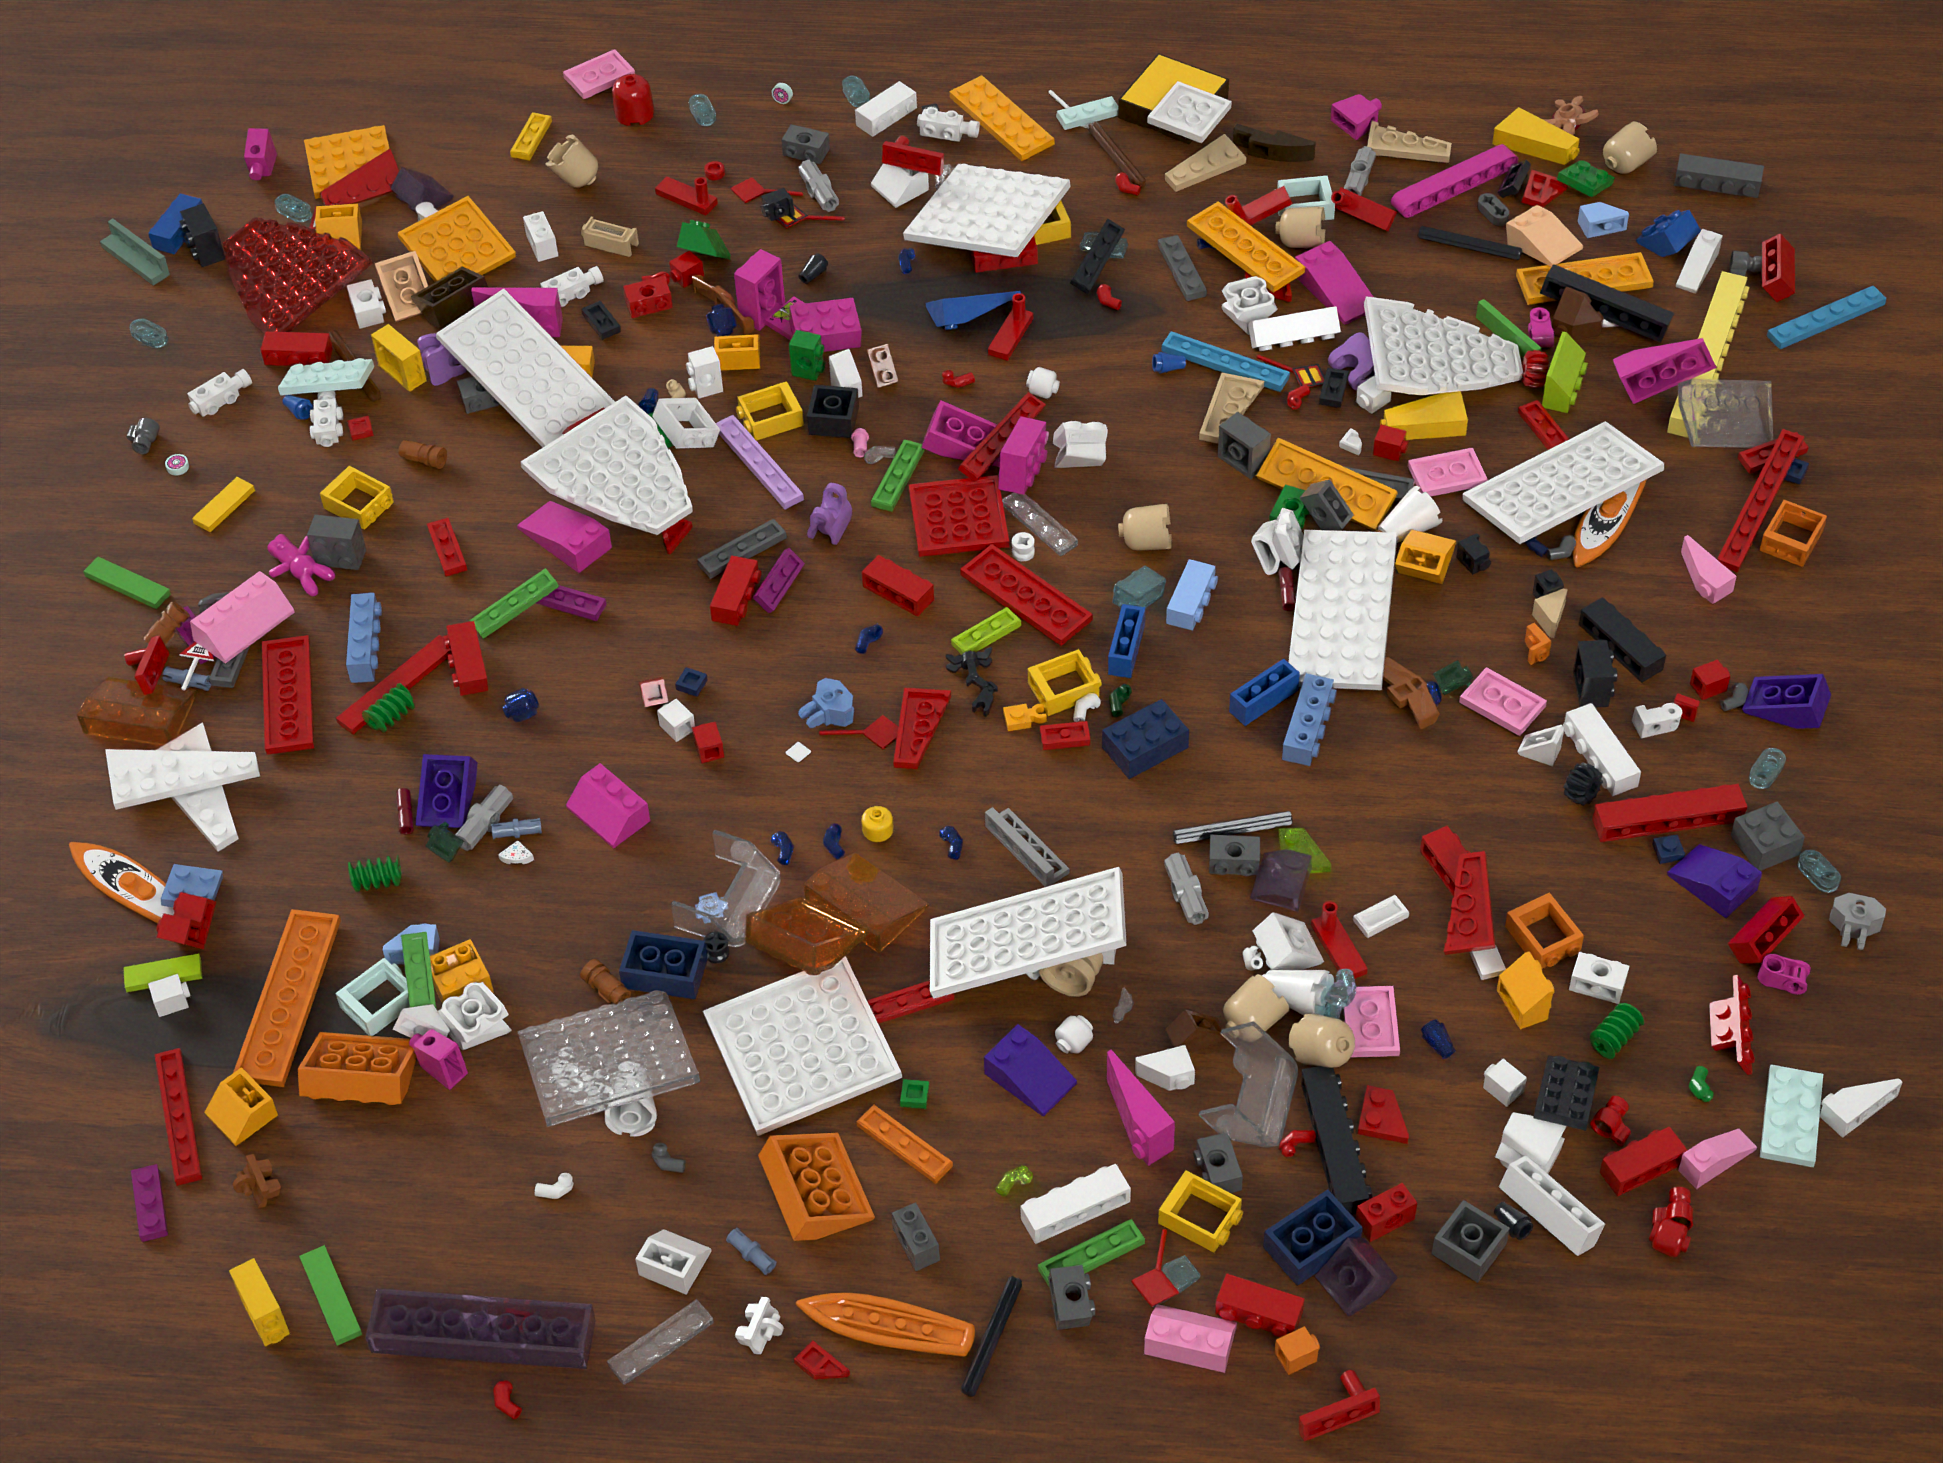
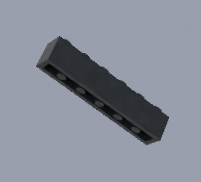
(1611, 303)
(1334, 1137)

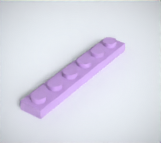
(759, 462)

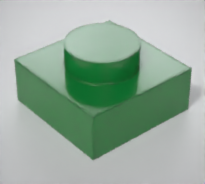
(914, 1094)

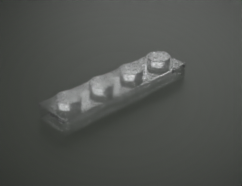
(1040, 523)
(660, 1342)

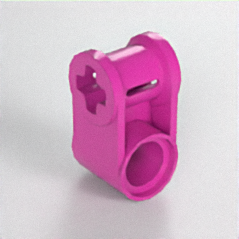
(1540, 328)
(1783, 973)

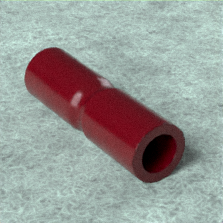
(1287, 591)
(404, 808)

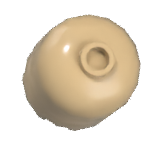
(1629, 148)
(573, 162)
(1302, 227)
(1146, 528)
(1255, 1003)
(1322, 1041)

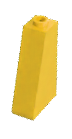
(1536, 137)
(1429, 417)

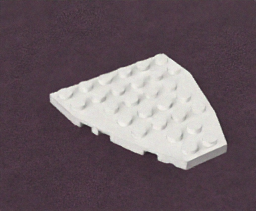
(1434, 355)
(615, 469)

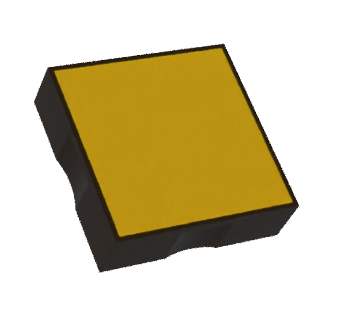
(1157, 81)

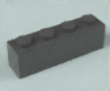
(1719, 175)

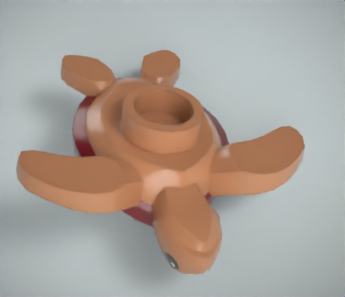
(1571, 115)

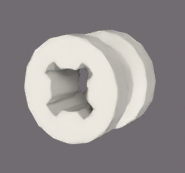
(1023, 546)

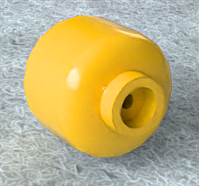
(877, 824)

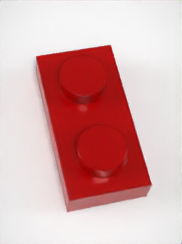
(1065, 735)

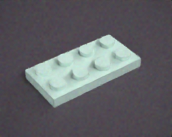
(326, 376)
(1791, 1116)

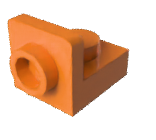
(1538, 644)

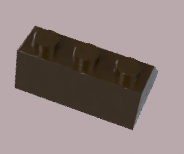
(449, 297)

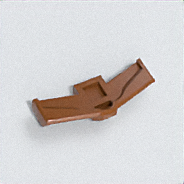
(721, 296)
(1410, 690)

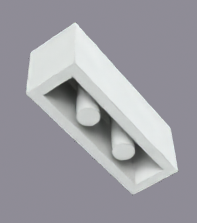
(886, 108)

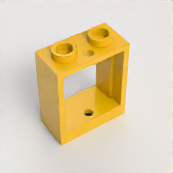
(1055, 230)
(398, 357)
(766, 398)
(344, 484)
(1055, 668)
(1208, 1192)
(259, 1302)

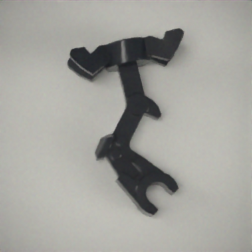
(969, 661)

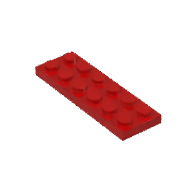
(1026, 594)
(287, 695)

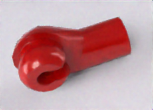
(958, 382)

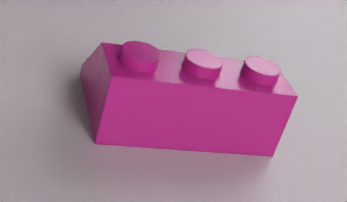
(608, 806)

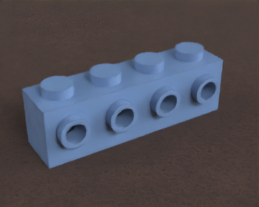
(363, 638)
(1308, 719)

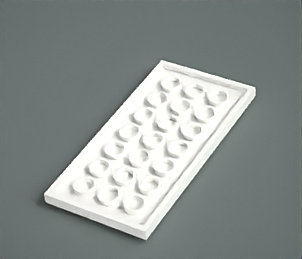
(523, 367)
(1563, 482)
(1343, 607)
(1027, 932)

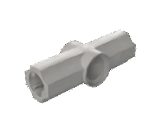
(1360, 170)
(818, 185)
(482, 816)
(1186, 888)

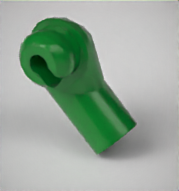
(1698, 1085)

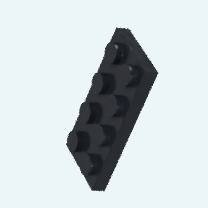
(1566, 1092)

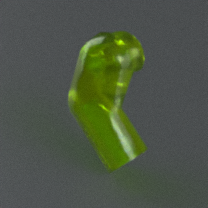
(1010, 1177)

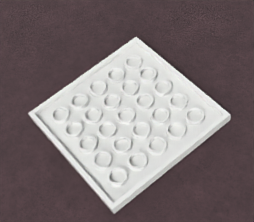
(987, 210)
(801, 1046)

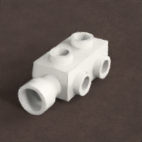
(946, 125)
(574, 283)
(217, 392)
(326, 419)

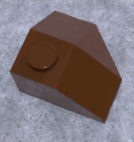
(1576, 316)

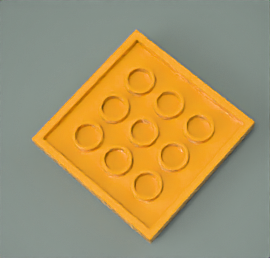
(342, 153)
(455, 239)

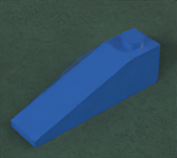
(963, 309)

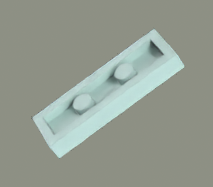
(1087, 113)

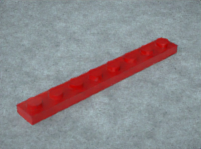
(1760, 500)

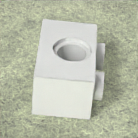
(540, 236)
(366, 303)
(704, 372)
(1608, 987)

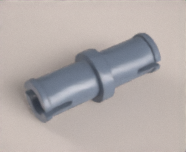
(179, 676)
(516, 828)
(751, 1251)

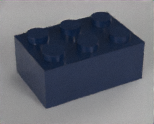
(1145, 738)
(663, 964)
(1310, 1236)

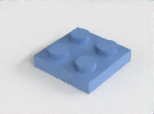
(192, 881)

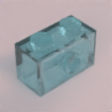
(1139, 588)

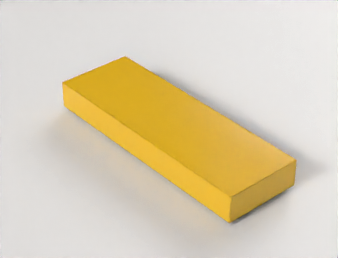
(531, 136)
(223, 504)

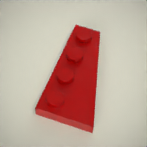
(364, 183)
(917, 724)
(1471, 912)

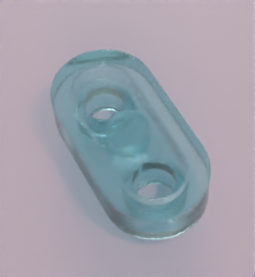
(855, 91)
(702, 109)
(293, 208)
(148, 333)
(1763, 771)
(1818, 869)

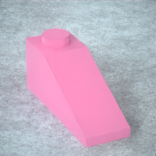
(1707, 573)
(1714, 1156)

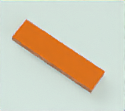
(904, 1144)

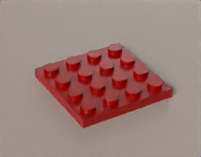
(958, 516)

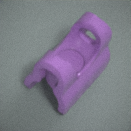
(1357, 354)
(438, 360)
(832, 515)

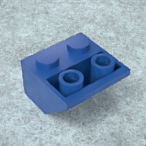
(1669, 233)

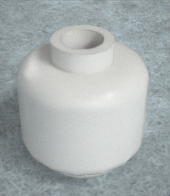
(1042, 382)
(1074, 1034)

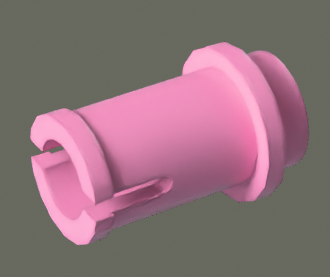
(860, 440)

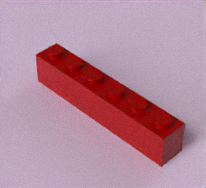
(1668, 812)

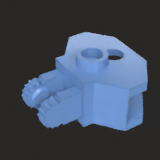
(829, 705)

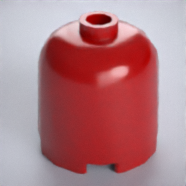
(632, 100)

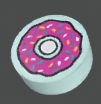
(782, 93)
(177, 464)

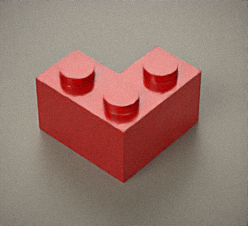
(190, 921)

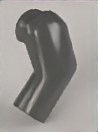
(1564, 550)
(208, 601)
(1738, 697)
(664, 1160)

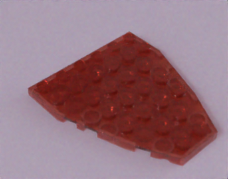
(288, 271)

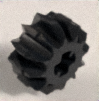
(1583, 783)

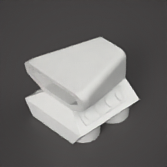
(1248, 301)
(1080, 444)
(1279, 541)
(474, 1016)
(1530, 1138)

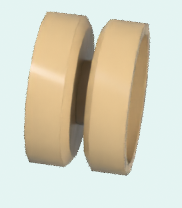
(1073, 977)

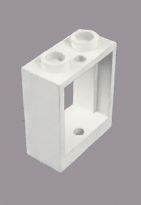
(668, 417)

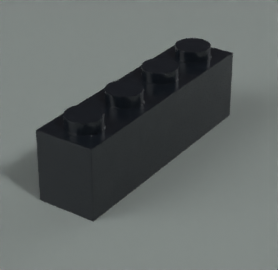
(1628, 643)

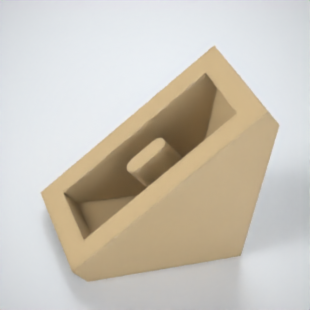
(1549, 609)

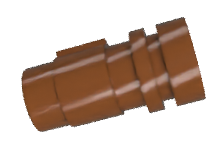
(430, 455)
(170, 620)
(608, 985)

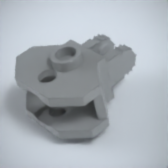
(1857, 919)

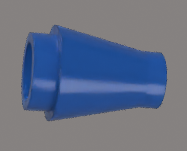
(1167, 362)
(298, 406)

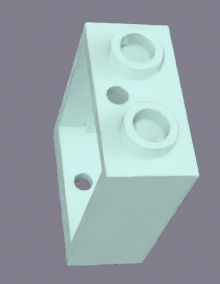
(1310, 186)
(365, 983)

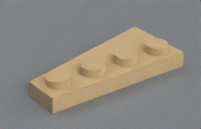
(1407, 145)
(1208, 162)
(1230, 396)

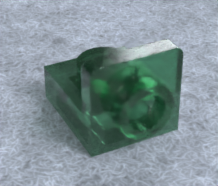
(1453, 677)
(443, 842)

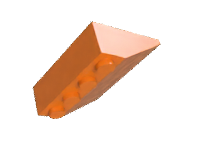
(357, 1068)
(814, 1184)

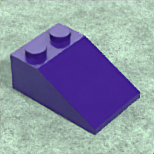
(1789, 699)
(445, 790)
(1717, 878)
(1028, 1070)

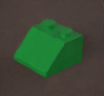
(701, 238)

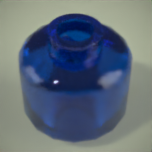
(721, 320)
(520, 705)

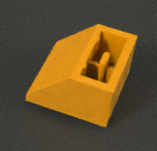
(340, 221)
(738, 352)
(1425, 556)
(456, 969)
(1526, 991)
(240, 1107)

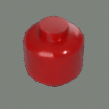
(1670, 1237)

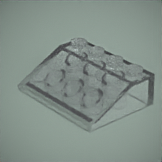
(1726, 412)

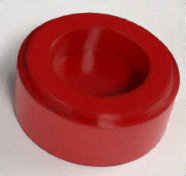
(714, 170)

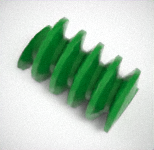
(389, 708)
(375, 873)
(1616, 1030)

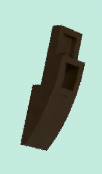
(1274, 147)

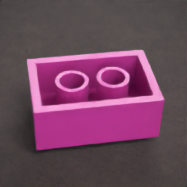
(759, 287)
(832, 319)
(1023, 455)

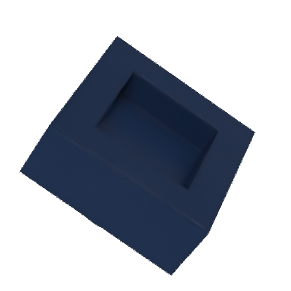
(1797, 471)
(691, 682)
(1668, 849)

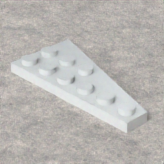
(161, 774)
(205, 807)

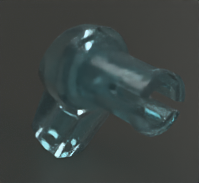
(1340, 993)

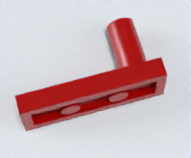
(912, 158)
(687, 196)
(1261, 207)
(1363, 208)
(1011, 330)
(151, 663)
(1337, 942)
(1342, 1413)

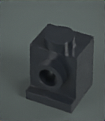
(777, 204)
(1473, 554)
(1546, 583)

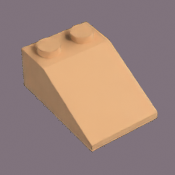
(1542, 236)
(400, 280)

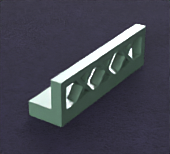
(135, 253)

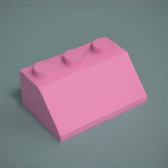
(1189, 1338)

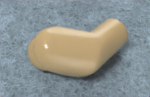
(675, 389)

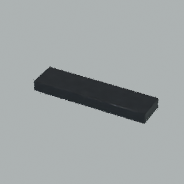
(1097, 256)

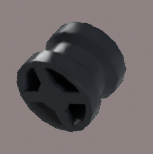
(713, 941)

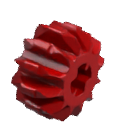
(1535, 368)

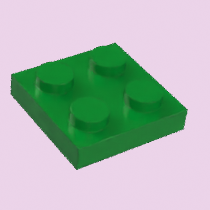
(1585, 178)

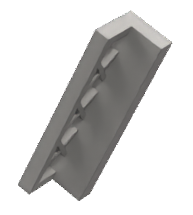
(1023, 850)

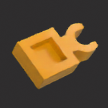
(1020, 717)

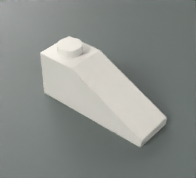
(1699, 261)
(1856, 1104)

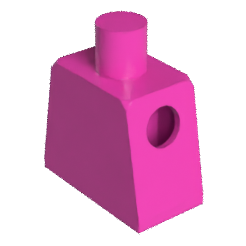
(1355, 115)
(262, 160)
(439, 1057)

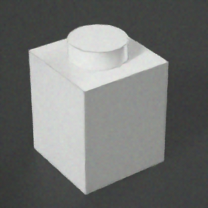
(1371, 398)
(676, 719)
(169, 995)
(1504, 1082)

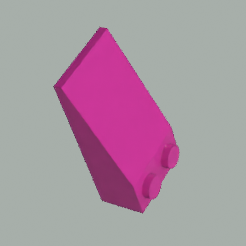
(1334, 281)
(539, 303)
(1662, 367)
(956, 432)
(567, 534)
(1144, 1119)

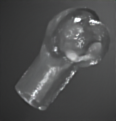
(947, 169)
(878, 452)

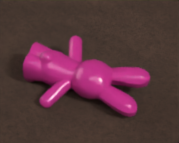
(300, 564)

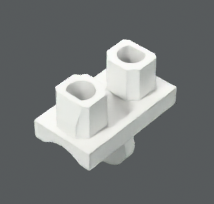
(762, 1325)

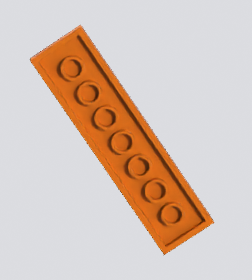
(287, 996)

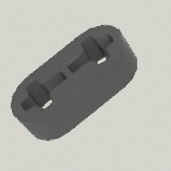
(1496, 213)

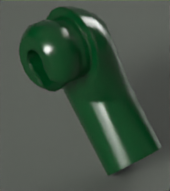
(1117, 698)

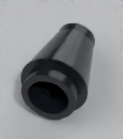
(813, 268)
(1519, 1223)

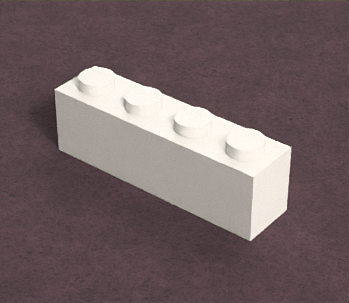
(1294, 327)
(1601, 749)
(1075, 1203)
(1551, 1205)

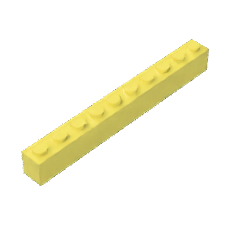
(1717, 332)

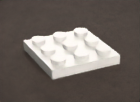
(1189, 112)

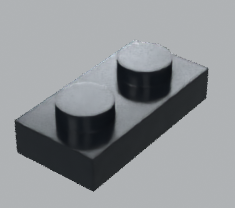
(1514, 179)
(601, 320)
(1334, 387)

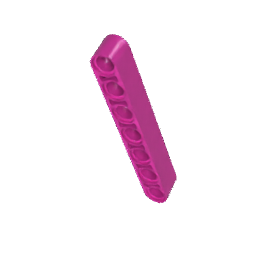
(1454, 181)

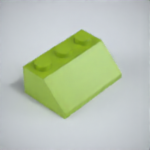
(1564, 375)

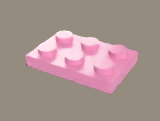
(597, 73)
(1447, 472)
(1503, 701)
(1373, 1022)

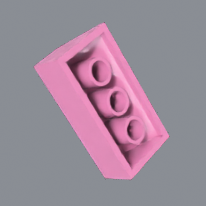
(241, 617)

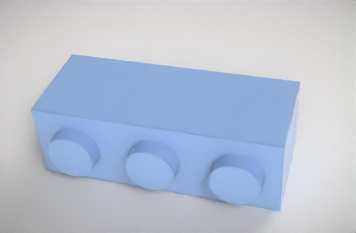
(1191, 595)

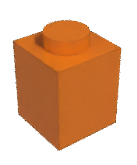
(1297, 1350)

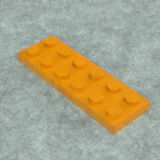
(1002, 118)
(1245, 246)
(1618, 272)
(1301, 468)

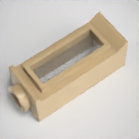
(609, 237)

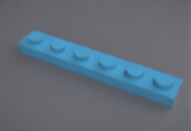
(1826, 317)
(1225, 360)

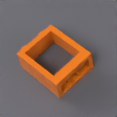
(1788, 548)
(1534, 911)

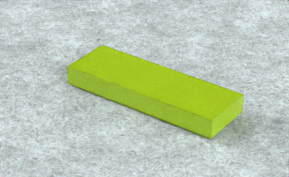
(986, 631)
(138, 976)

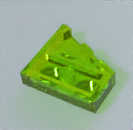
(1299, 840)

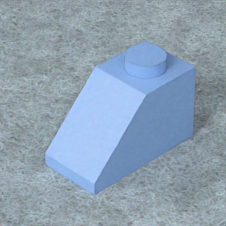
(1602, 219)
(393, 949)

